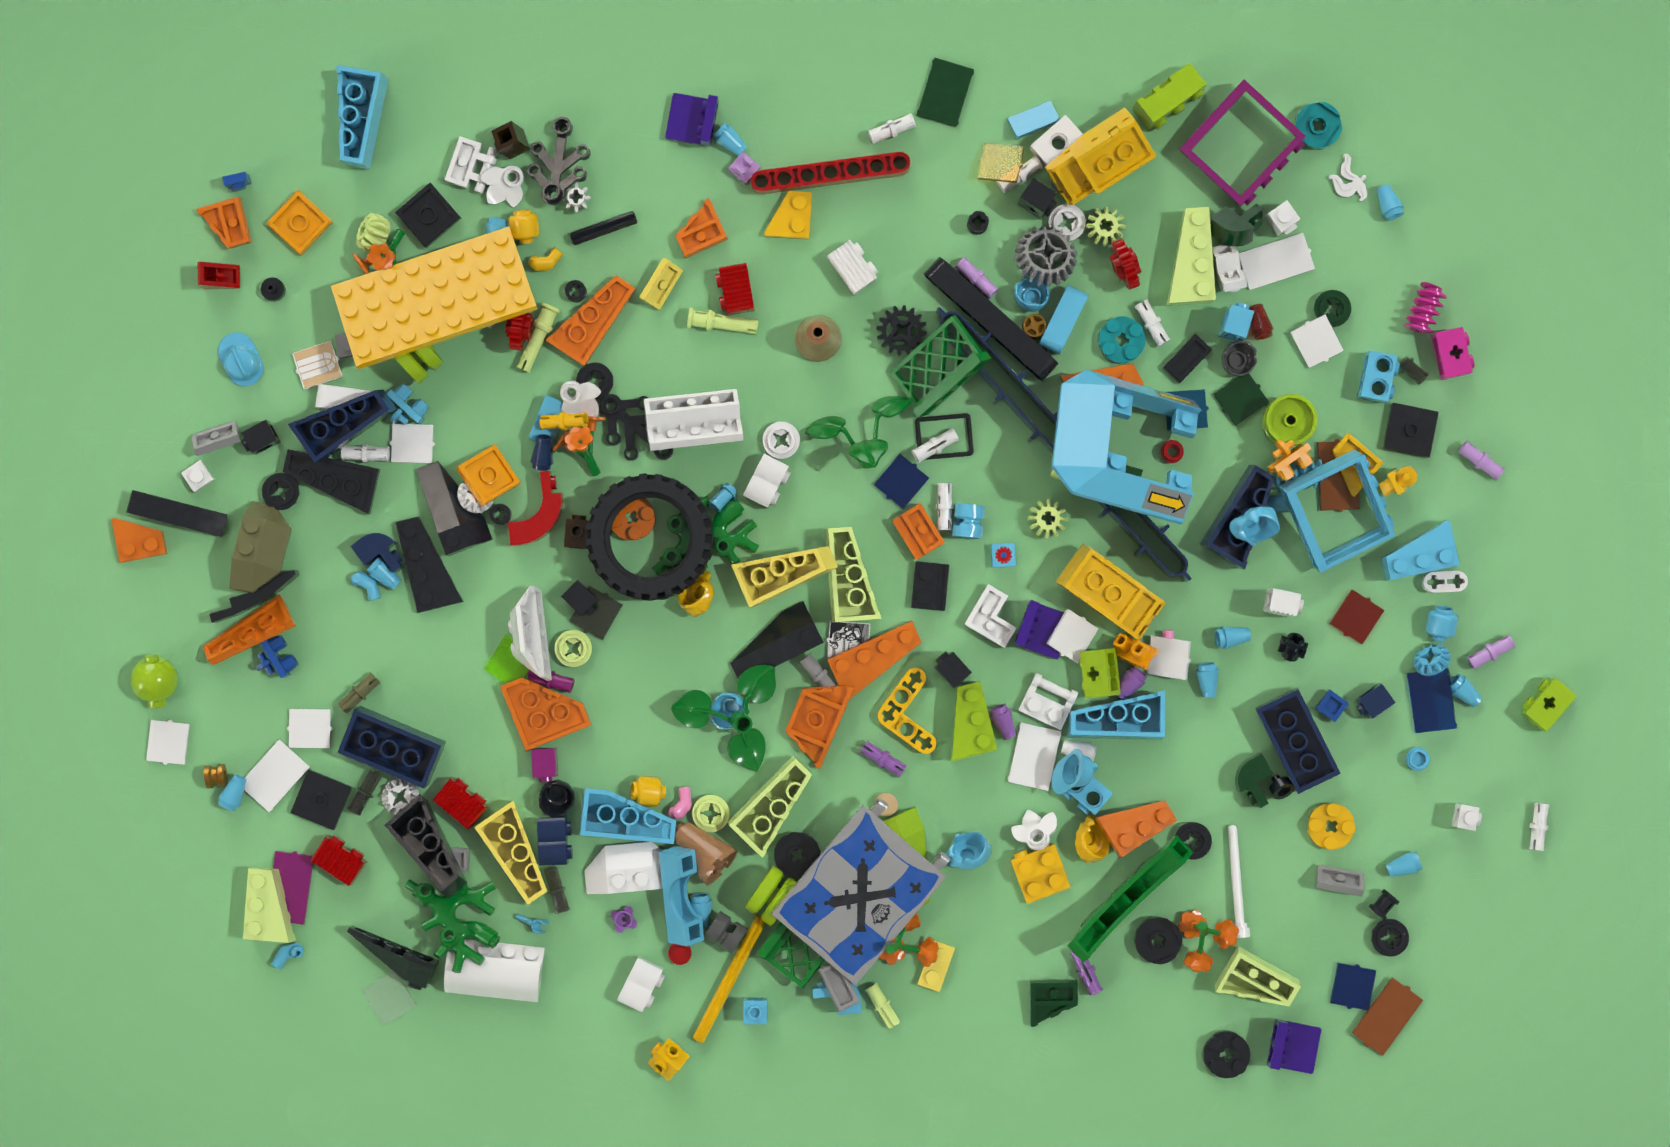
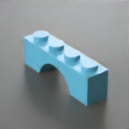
(682, 922)

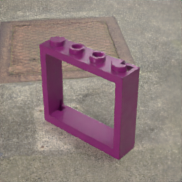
(1264, 179)

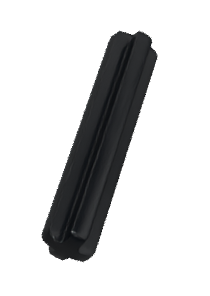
(603, 228)

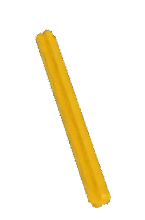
(729, 979)

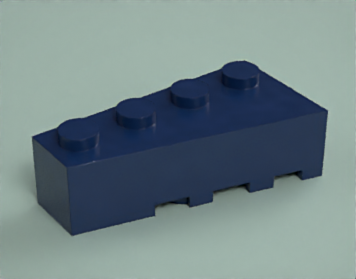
(1249, 493)

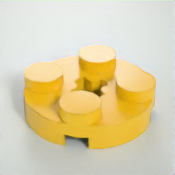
(1344, 828)

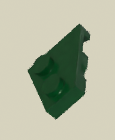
(1050, 998)

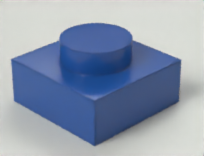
(237, 181)
(1332, 705)

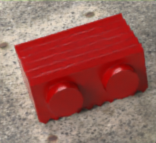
(736, 289)
(460, 802)
(339, 860)

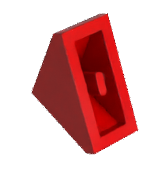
(218, 275)

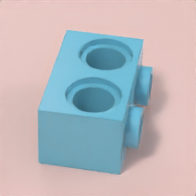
(1236, 322)
(1372, 375)
(1081, 793)

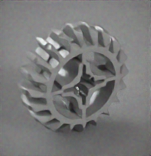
(1029, 260)

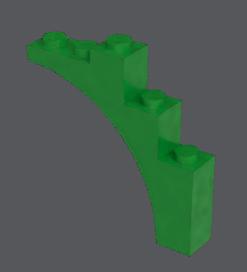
(1128, 896)

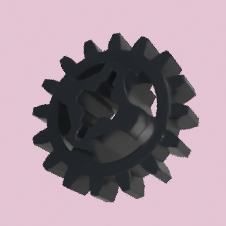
(895, 322)

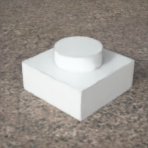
(198, 476)

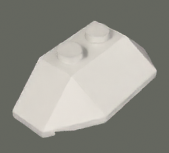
(530, 634)
(624, 869)

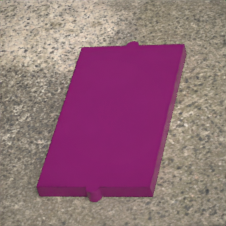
(296, 879)

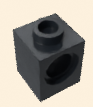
(260, 437)
(581, 599)

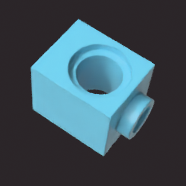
(755, 1010)

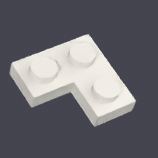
(985, 620)

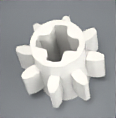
(581, 202)

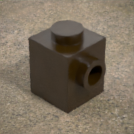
(510, 140)
(575, 532)

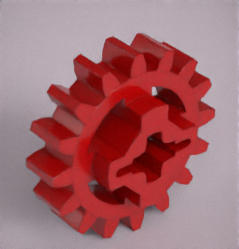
(1125, 264)
(519, 330)

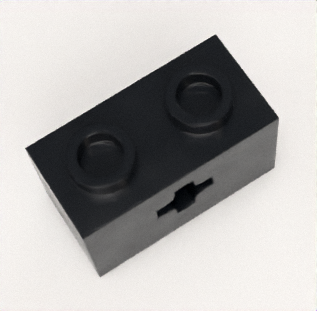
(1038, 199)
(952, 668)

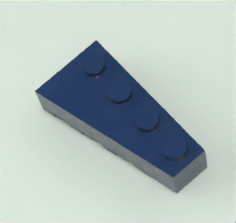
(337, 426)

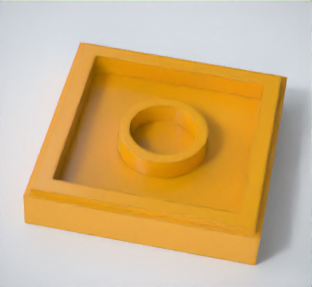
(299, 222)
(488, 475)

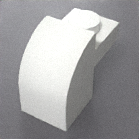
(1228, 269)

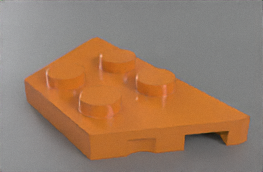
(818, 718)

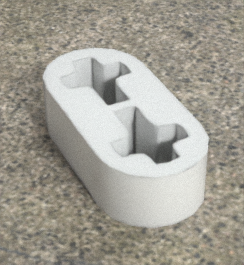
(1444, 576)

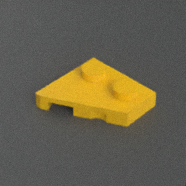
(1350, 474)

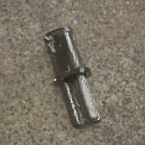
(365, 792)
(556, 889)

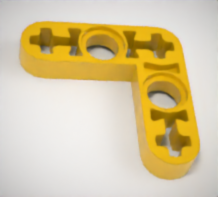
(900, 718)

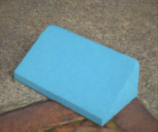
(1033, 120)
(549, 407)

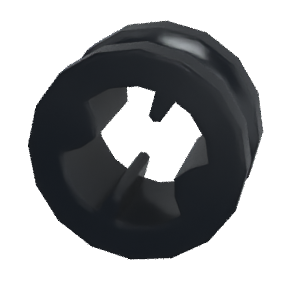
(582, 294)
(506, 518)

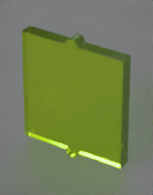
(504, 663)

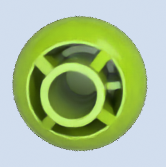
(154, 680)

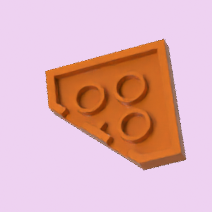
(542, 713)

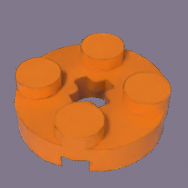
(638, 529)

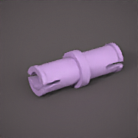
(976, 278)
(1481, 460)
(1491, 652)

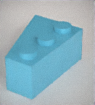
(1424, 554)

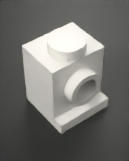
(1466, 817)

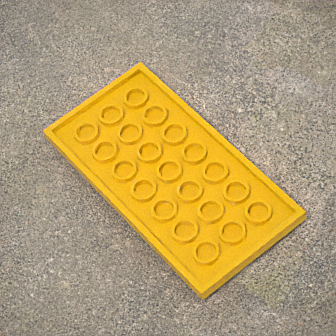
(433, 298)

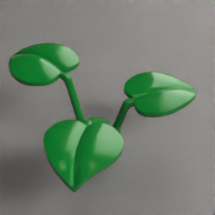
(867, 451)
(749, 746)

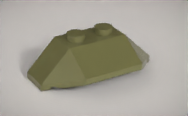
(259, 548)

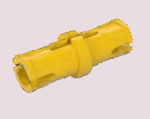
(563, 421)

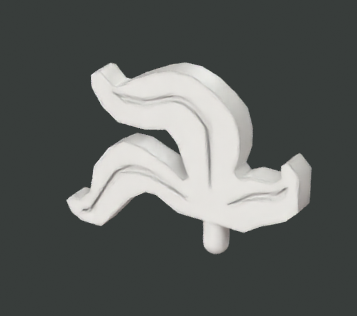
(1349, 189)

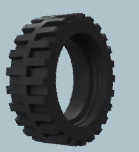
(600, 530)

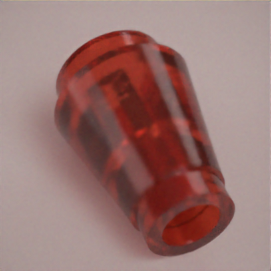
(1260, 324)

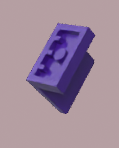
(692, 119)
(1037, 628)
(1293, 1046)

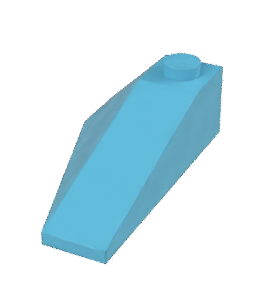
(619, 818)

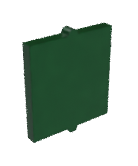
(1241, 398)

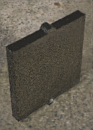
(602, 618)

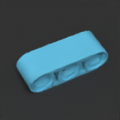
(1063, 319)

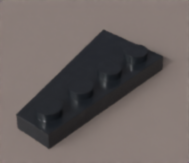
(341, 479)
(426, 571)

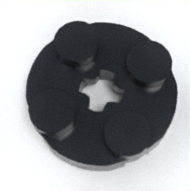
(791, 842)
(1170, 946)
(1216, 1044)

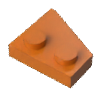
(228, 221)
(701, 231)
(137, 541)

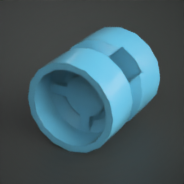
(968, 521)

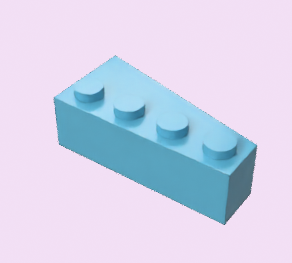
(360, 113)
(1124, 719)

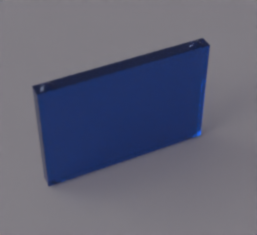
(1432, 701)

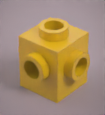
(667, 1058)

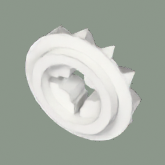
(1069, 212)
(781, 429)
(468, 500)
(398, 785)

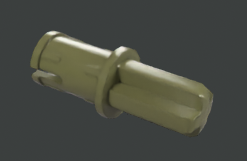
(358, 693)

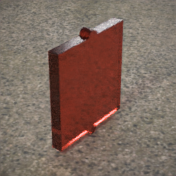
(1356, 616)

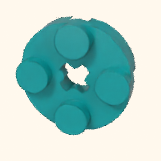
(1331, 124)
(1114, 328)

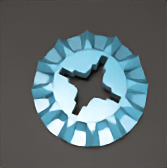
(1438, 663)

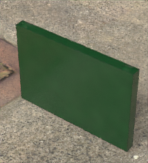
(945, 92)

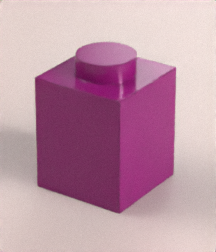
(544, 764)

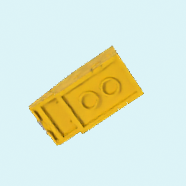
(1100, 158)
(1110, 591)

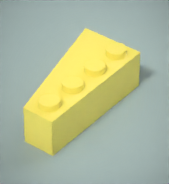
(774, 576)
(510, 846)

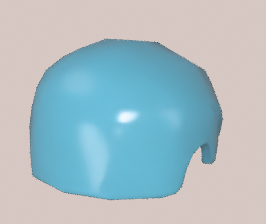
(1030, 296)
(726, 704)

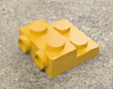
(1039, 873)

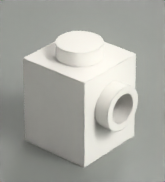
(1283, 219)

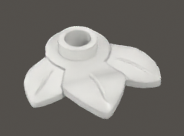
(500, 187)
(583, 400)
(1035, 827)

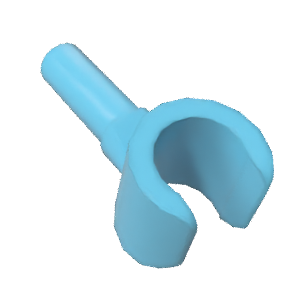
(535, 924)

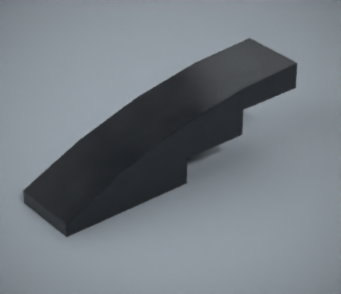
(176, 513)
(248, 601)

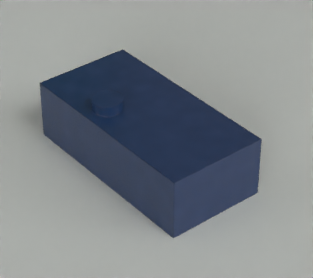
(1297, 740)
(391, 747)

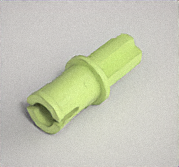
(882, 1005)

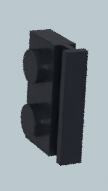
(930, 586)

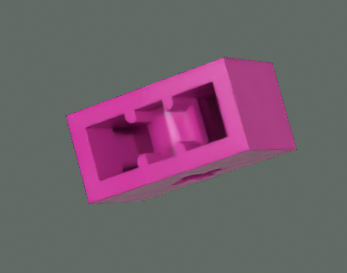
(1448, 365)

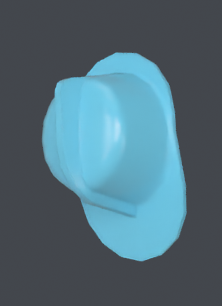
(240, 359)
(1072, 771)

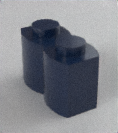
(553, 841)

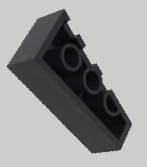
(425, 842)

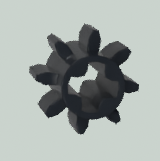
(1292, 647)

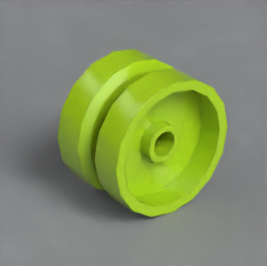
(412, 362)
(1290, 405)
(769, 894)

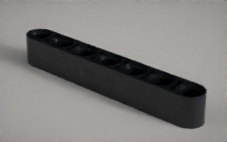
(991, 319)

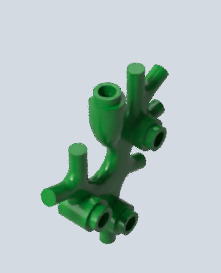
(720, 521)
(444, 915)

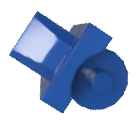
(282, 666)

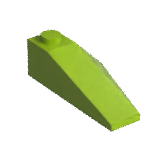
(909, 828)

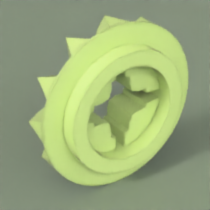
(562, 648)
(703, 805)

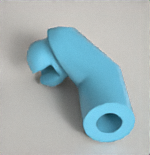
(364, 580)
(285, 952)

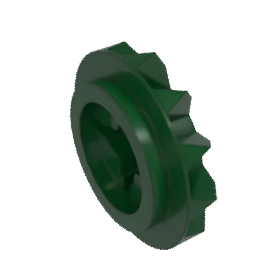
(1333, 297)

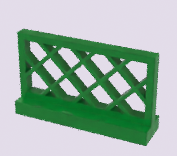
(954, 379)
(775, 944)

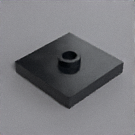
(428, 215)
(1410, 430)
(321, 799)

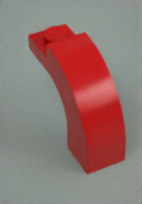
(544, 520)

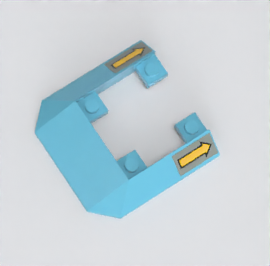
(1083, 445)

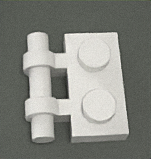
(464, 163)

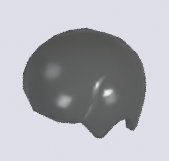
(1239, 358)

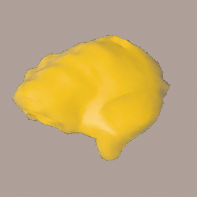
(698, 598)
(1090, 841)

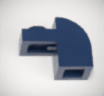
(376, 545)

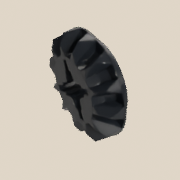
(600, 371)
(270, 487)
(1198, 830)
(1398, 944)

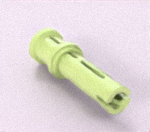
(711, 320)
(542, 326)

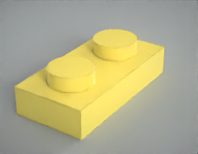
(661, 283)
(933, 976)

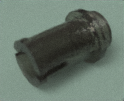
(1412, 370)

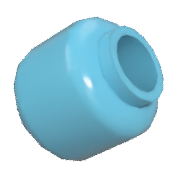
(1441, 623)

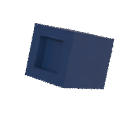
(1374, 701)

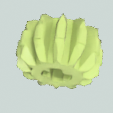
(1107, 219)
(373, 230)
(1042, 524)

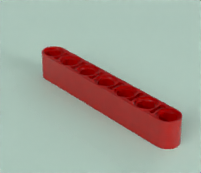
(840, 166)

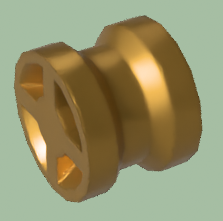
(1037, 323)
(215, 776)

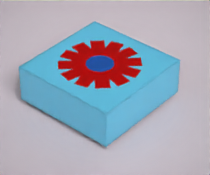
(1003, 555)

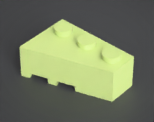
(266, 907)

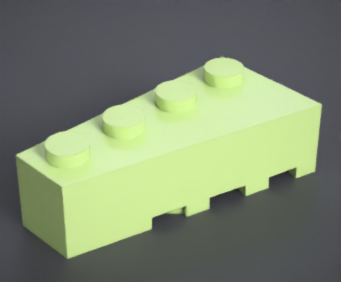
(1193, 262)
(848, 584)
(769, 807)

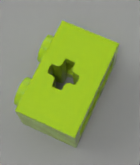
(1105, 663)
(1559, 697)

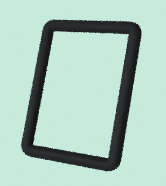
(945, 417)

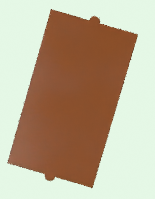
(1333, 490)
(1387, 1016)

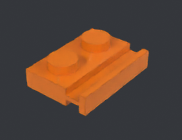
(918, 531)

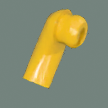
(545, 263)

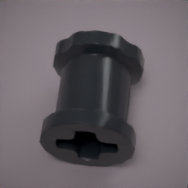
(972, 227)
(1384, 904)

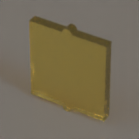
(1000, 163)

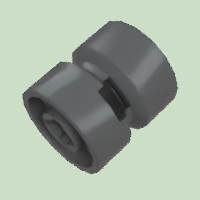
(725, 932)

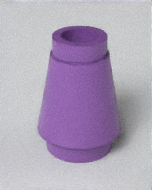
(1131, 682)
(1003, 721)

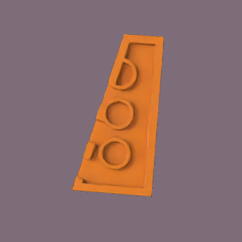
(589, 325)
(255, 628)
(872, 658)

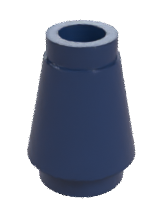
(542, 454)

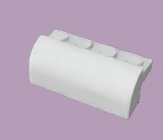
(693, 419)
(506, 973)

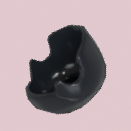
(556, 798)

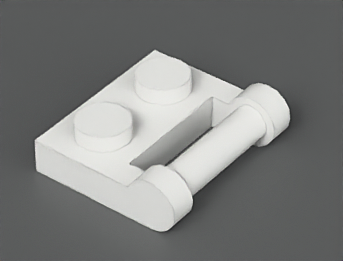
(1044, 708)

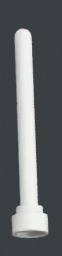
(1244, 931)

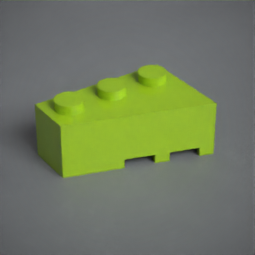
(1170, 97)
(972, 723)

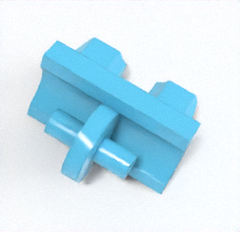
(417, 410)

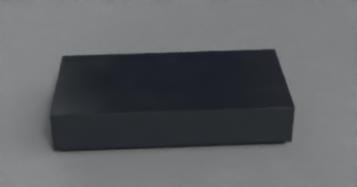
(1187, 358)

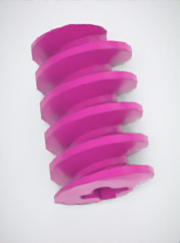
(1425, 308)

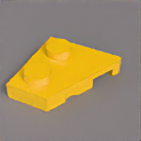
(792, 217)

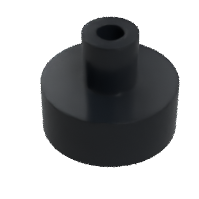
(276, 293)
(1281, 787)

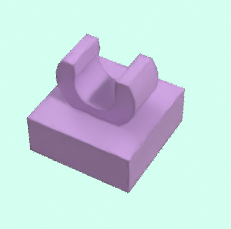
(744, 168)

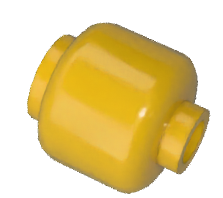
(524, 226)
(647, 791)

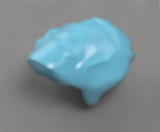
(1255, 525)
(968, 850)

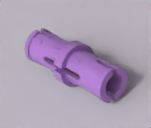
(883, 759)
(1092, 986)

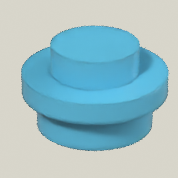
(1417, 759)

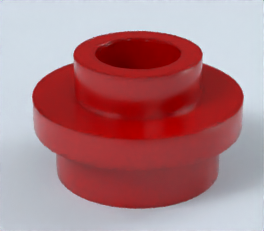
(1172, 444)

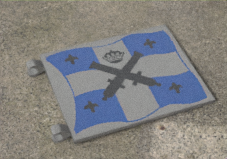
(859, 893)

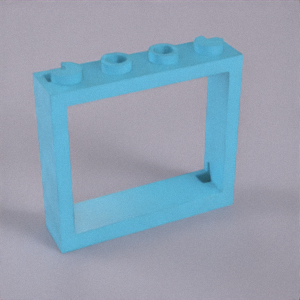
(1356, 546)

